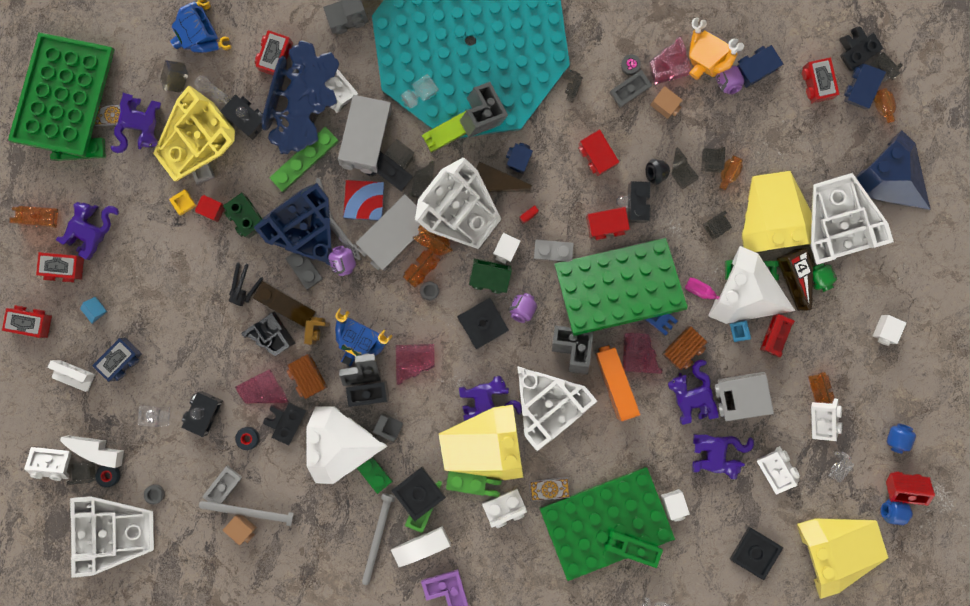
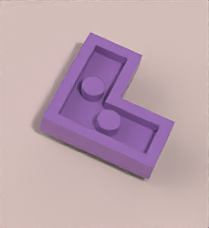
(448, 585)

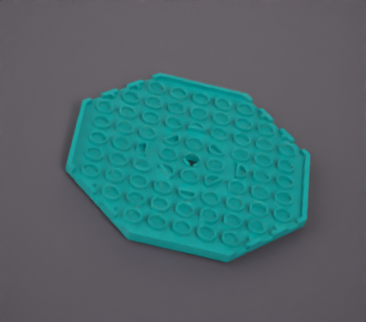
(516, 49)

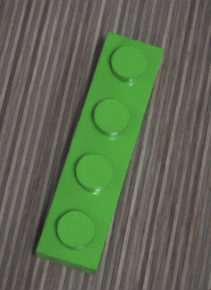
(303, 160)

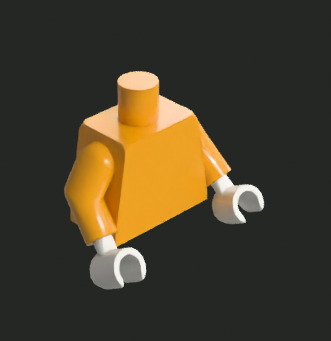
(710, 53)

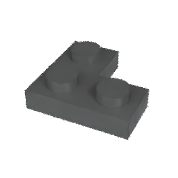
(364, 372)

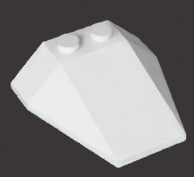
(458, 205)
(845, 220)
(107, 534)

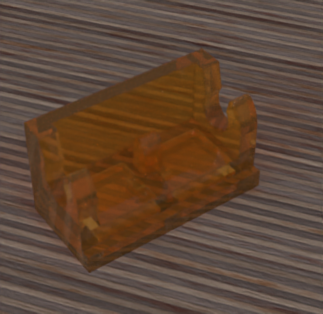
(35, 216)

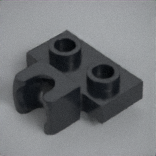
(859, 48)
(285, 422)

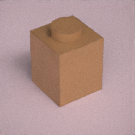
(667, 103)
(240, 529)

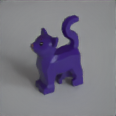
(133, 119)
(80, 228)
(483, 397)
(695, 398)
(716, 454)

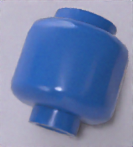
(901, 438)
(896, 512)

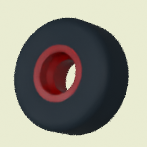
(254, 438)
(103, 481)

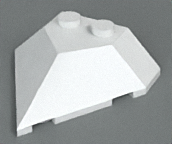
(749, 291)
(550, 405)
(337, 445)

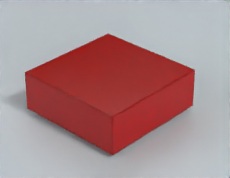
(529, 214)

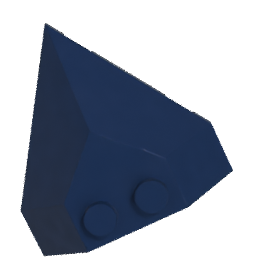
(896, 175)
(300, 224)

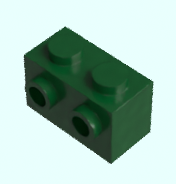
(243, 214)
(490, 276)

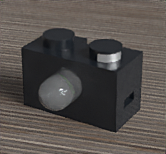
(243, 116)
(635, 202)
(201, 413)

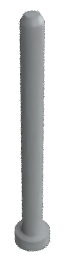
(388, 498)
(247, 512)

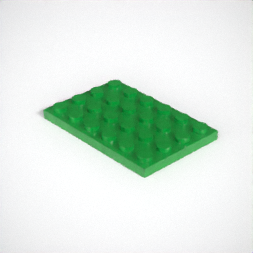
(61, 94)
(620, 286)
(584, 521)

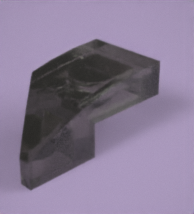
(682, 170)
(422, 180)

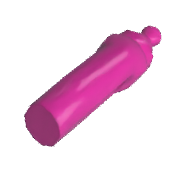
(700, 289)

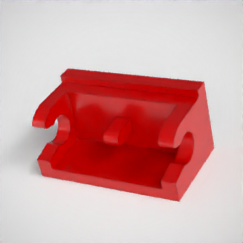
(776, 335)

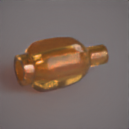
(885, 104)
(731, 171)

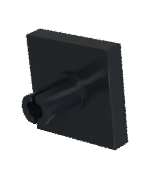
(483, 323)

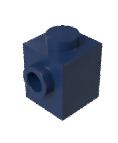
(519, 157)

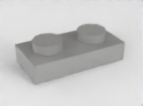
(553, 250)
(222, 486)

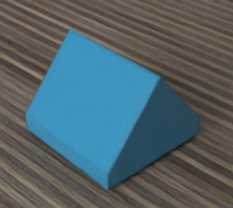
(93, 309)
(740, 331)

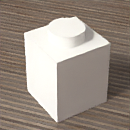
(506, 248)
(889, 330)
(675, 505)

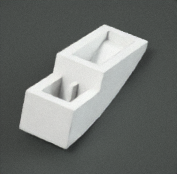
(94, 450)
(421, 547)

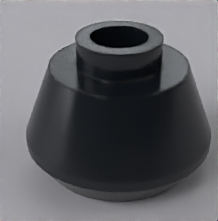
(657, 171)

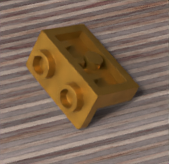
(312, 332)

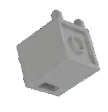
(749, 394)

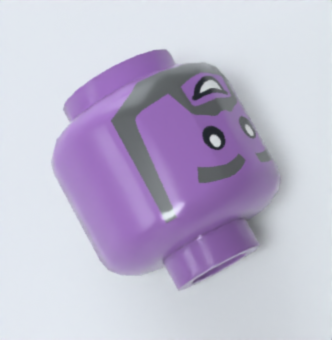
(730, 80)
(342, 261)
(523, 308)

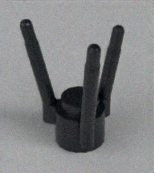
(238, 295)

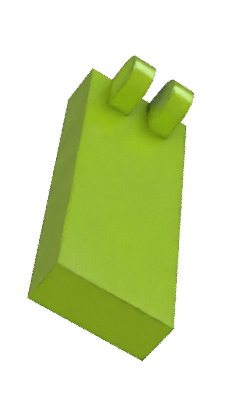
(444, 133)

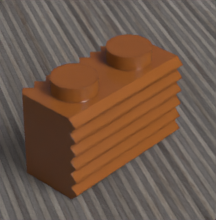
(685, 348)
(306, 376)

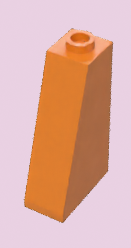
(617, 383)

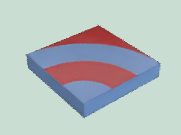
(363, 200)

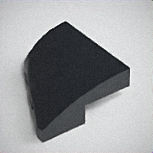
(270, 334)

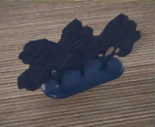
(304, 95)

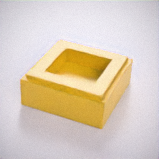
(182, 202)

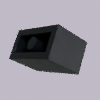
(367, 394)

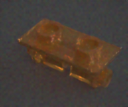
(437, 244)
(427, 261)
(820, 384)

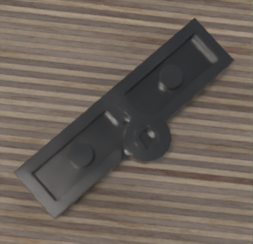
(392, 172)

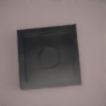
(418, 493)
(756, 553)

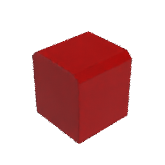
(210, 208)

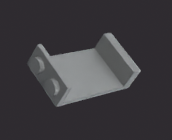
(364, 134)
(390, 234)

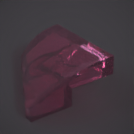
(670, 63)
(639, 355)
(413, 360)
(262, 389)

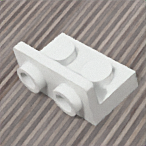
(342, 89)
(71, 375)
(826, 420)
(48, 463)
(779, 470)
(504, 508)

